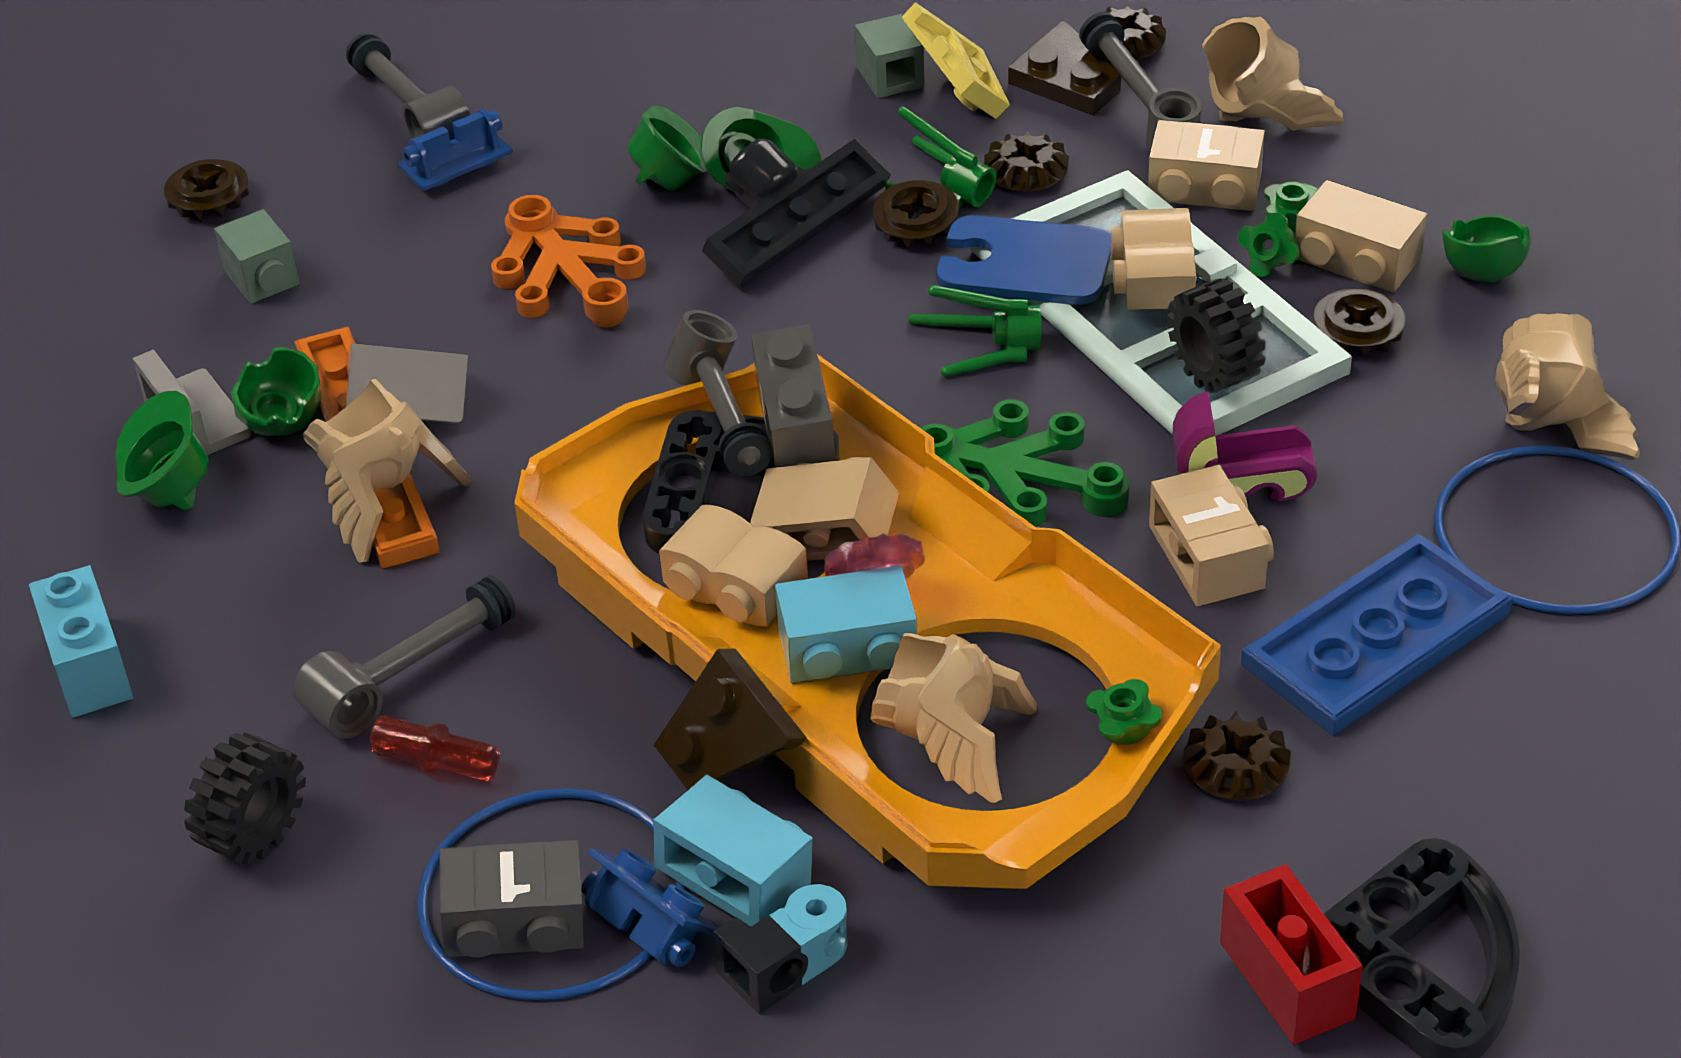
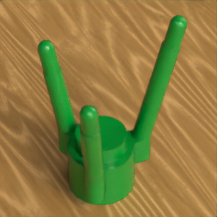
(962, 173)
(1013, 326)

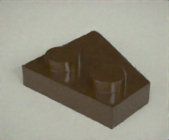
(1066, 72)
(725, 723)

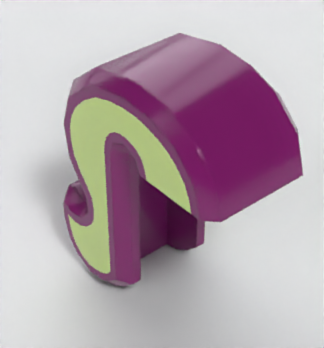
(1250, 459)

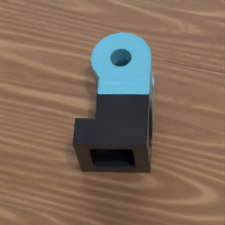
(784, 947)

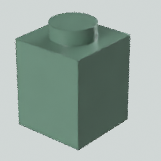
(889, 56)
(257, 256)

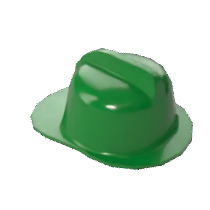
(738, 127)
(666, 149)
(160, 453)

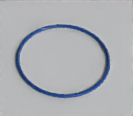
(1580, 454)
(521, 994)

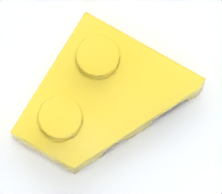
(959, 60)

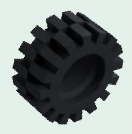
(1216, 335)
(244, 798)

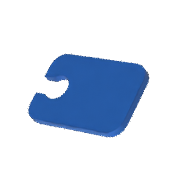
(1028, 260)

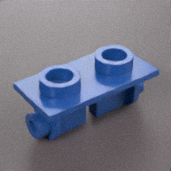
(437, 159)
(668, 915)

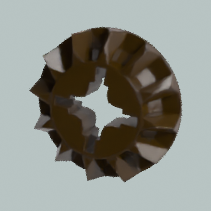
(1142, 31)
(1015, 166)
(206, 188)
(903, 200)
(1361, 307)
(1229, 774)

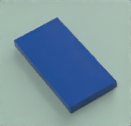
(1375, 633)

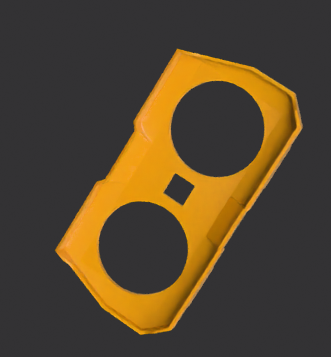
(978, 575)

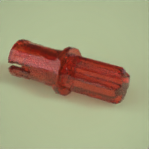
(433, 748)

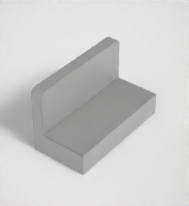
(424, 379)
(210, 407)

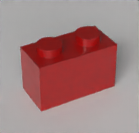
(1290, 954)

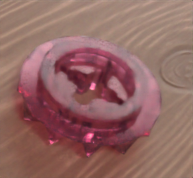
(876, 553)

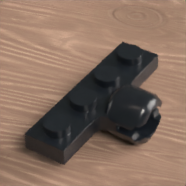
(787, 204)

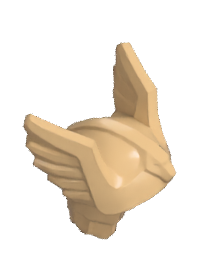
(1259, 77)
(1554, 379)
(369, 450)
(941, 698)

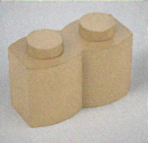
(1152, 257)
(731, 564)

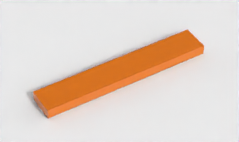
(404, 527)

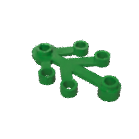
(1102, 487)

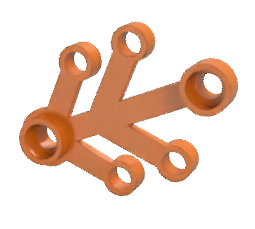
(535, 221)

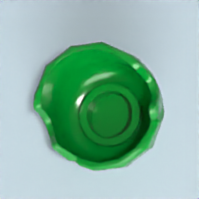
(1486, 247)
(278, 393)

